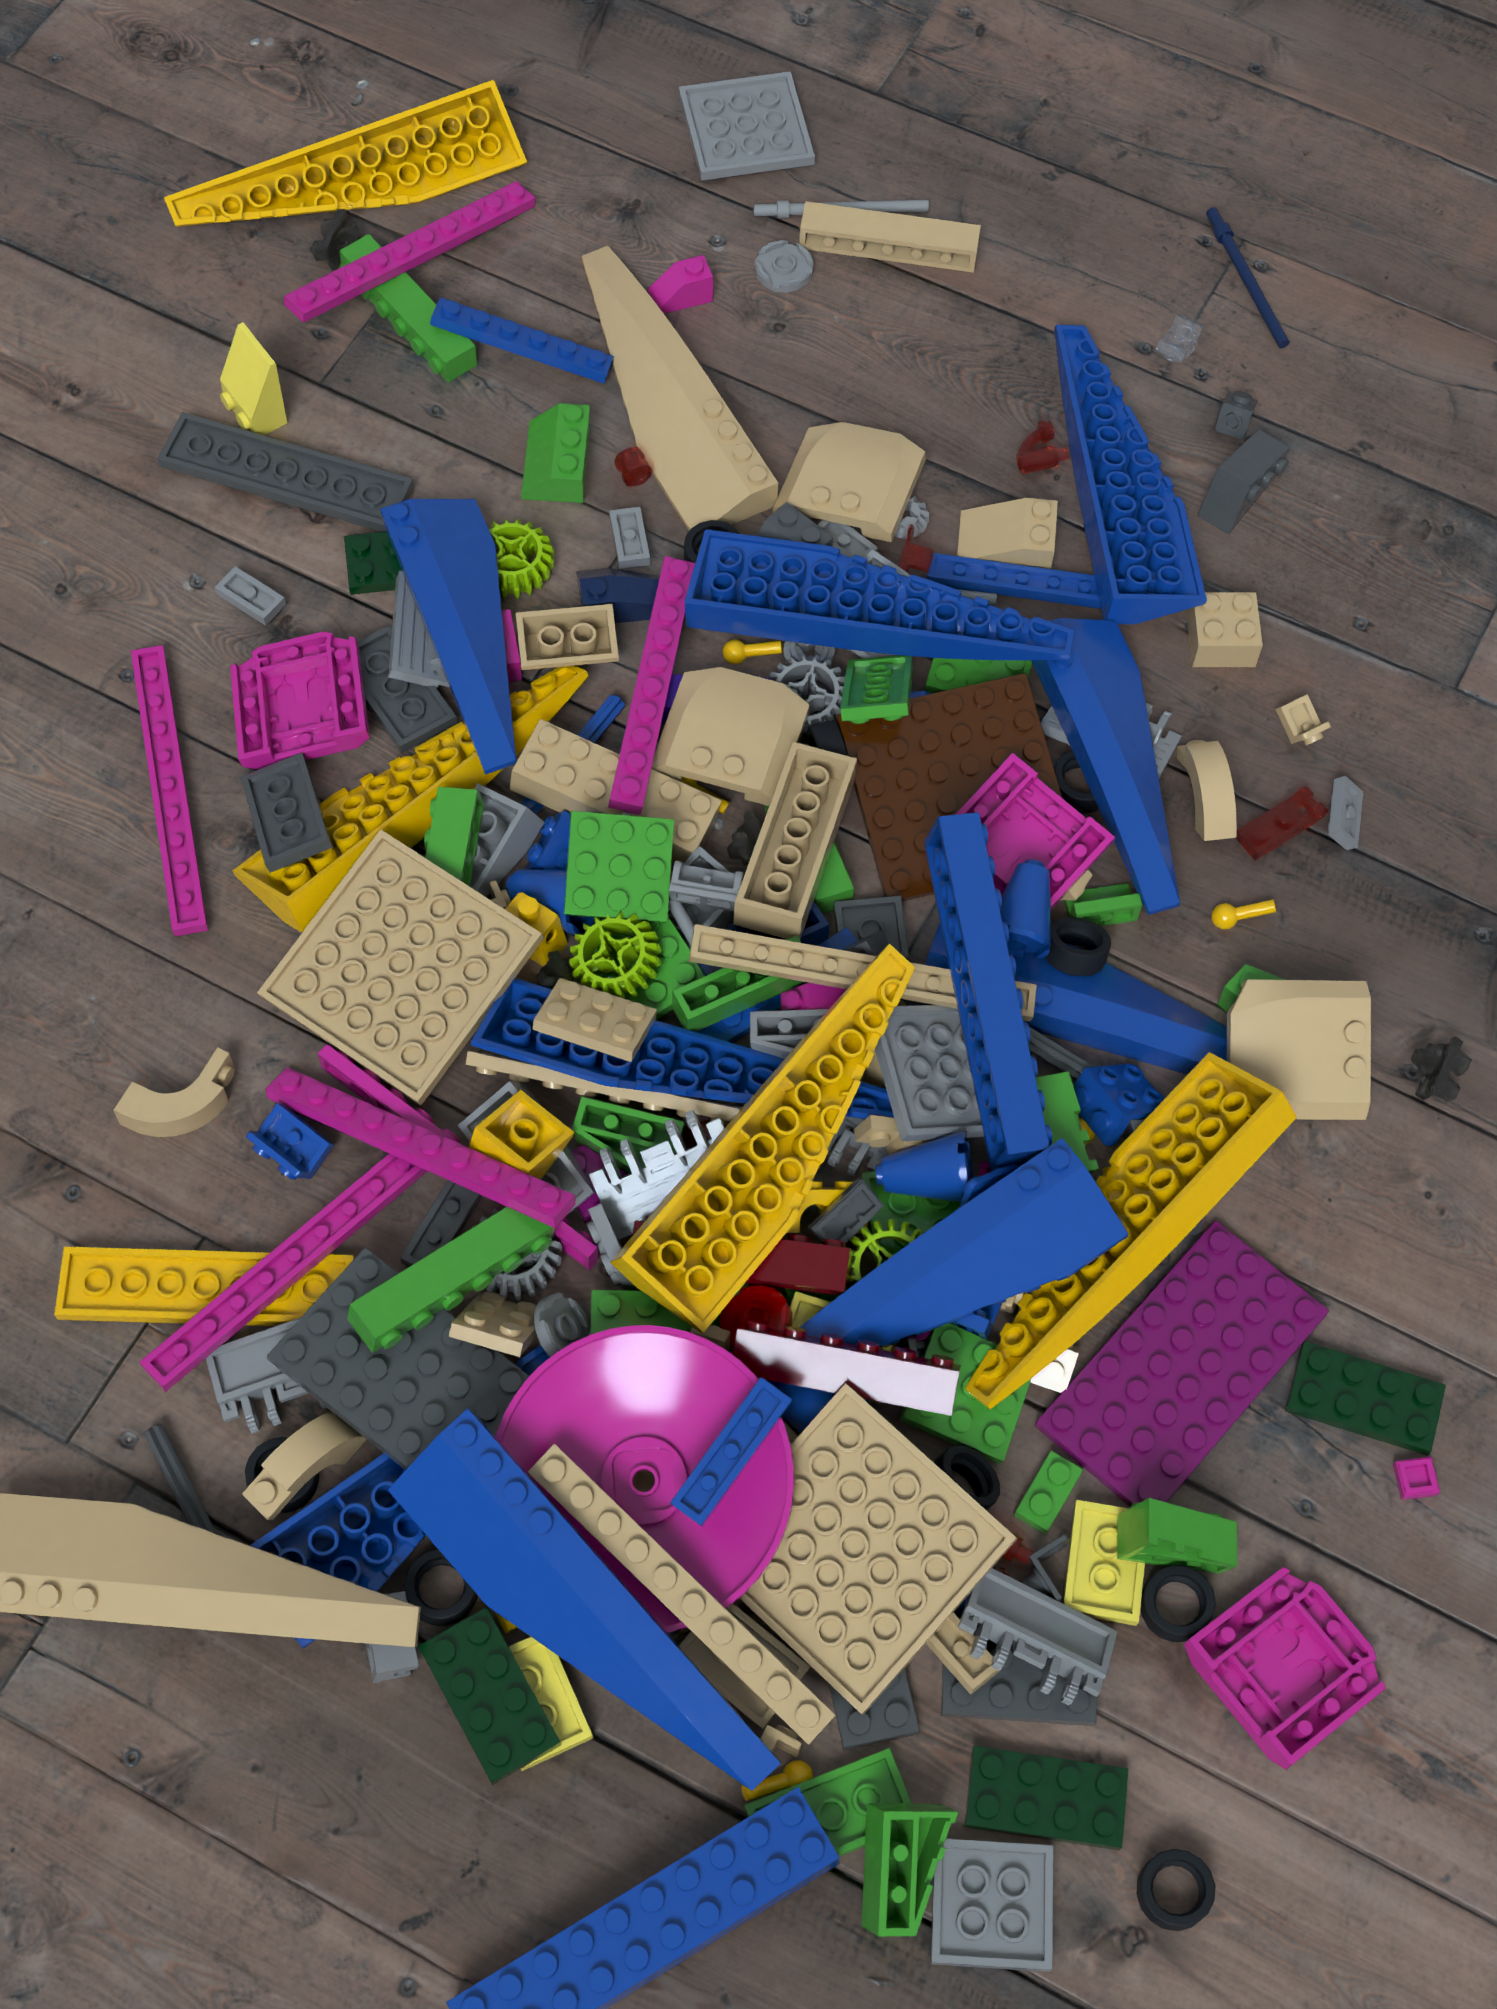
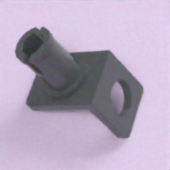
(1039, 1579)

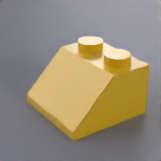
(522, 1135)

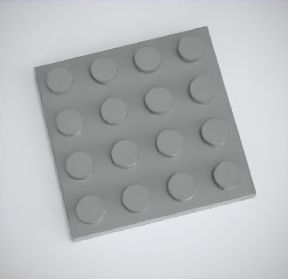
(746, 126)
(928, 1073)

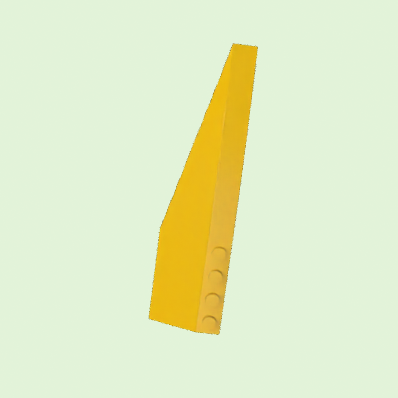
(764, 1162)
(1160, 1190)

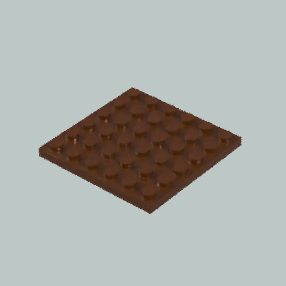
(934, 764)

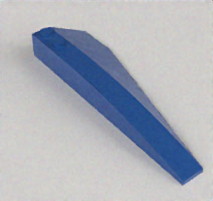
(456, 589)
(1108, 728)
(1004, 1242)
(358, 1525)

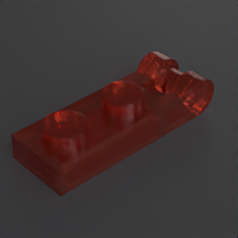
(1280, 823)

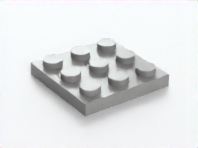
(993, 1906)

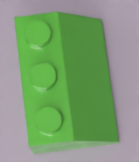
(557, 454)

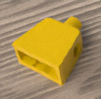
(544, 921)

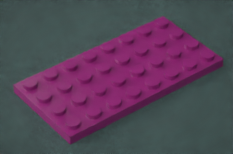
(1182, 1369)

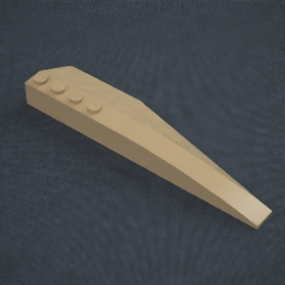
(673, 406)
(162, 1572)

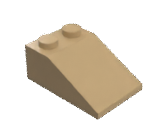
(1010, 532)

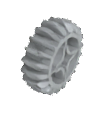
(819, 699)
(542, 1264)

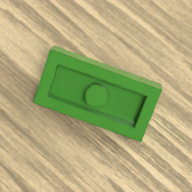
(1048, 1492)

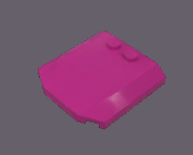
(299, 699)
(1036, 824)
(1286, 1665)

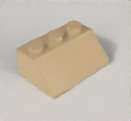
(567, 637)

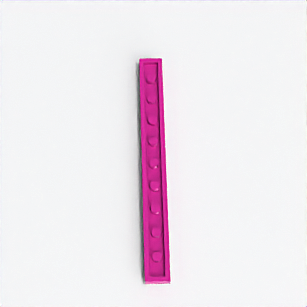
(408, 251)
(651, 687)
(169, 791)
(368, 1087)
(422, 1147)
(279, 1270)

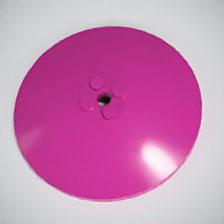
(657, 1405)

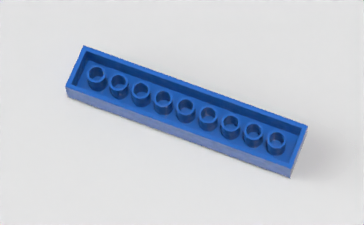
(986, 991)
(666, 1915)

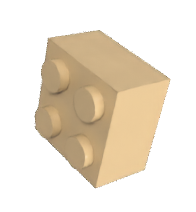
(1225, 630)

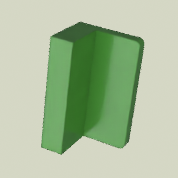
(1106, 905)

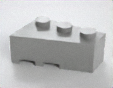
(781, 1031)

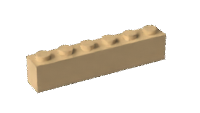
(889, 236)

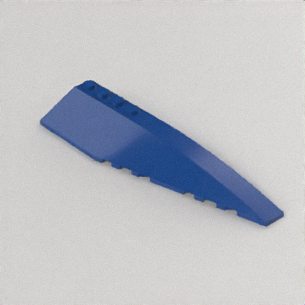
(845, 603)
(562, 1593)

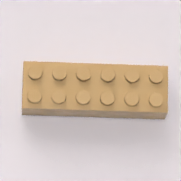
(579, 776)
(795, 841)

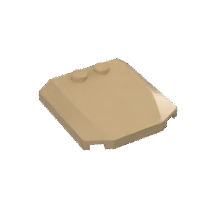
(854, 477)
(731, 731)
(1307, 1043)

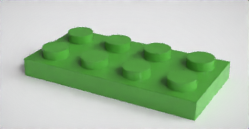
(877, 688)
(842, 1797)

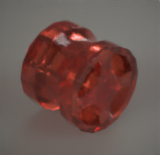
(633, 467)

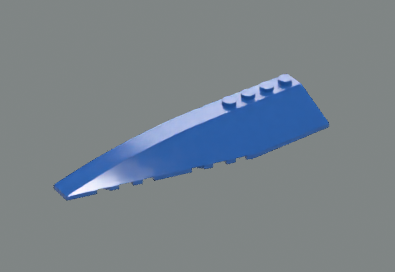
(1127, 505)
(1112, 1013)
(666, 1062)

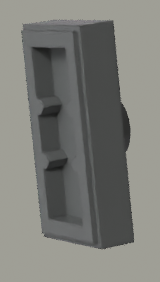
(847, 1213)

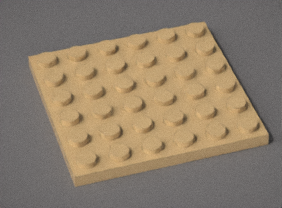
(400, 966)
(870, 1551)

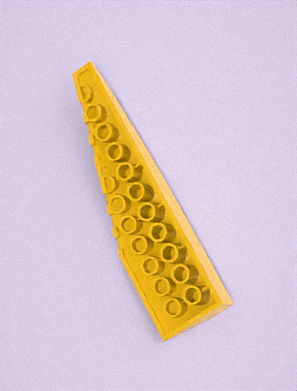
(369, 167)
(396, 803)

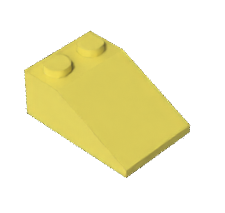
(252, 385)

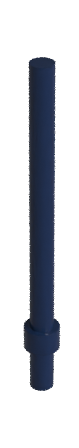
(1224, 235)

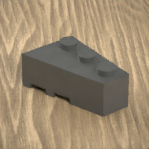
(1243, 480)

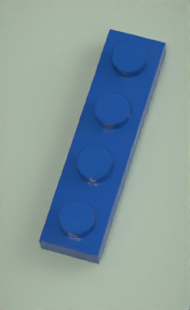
(731, 1451)

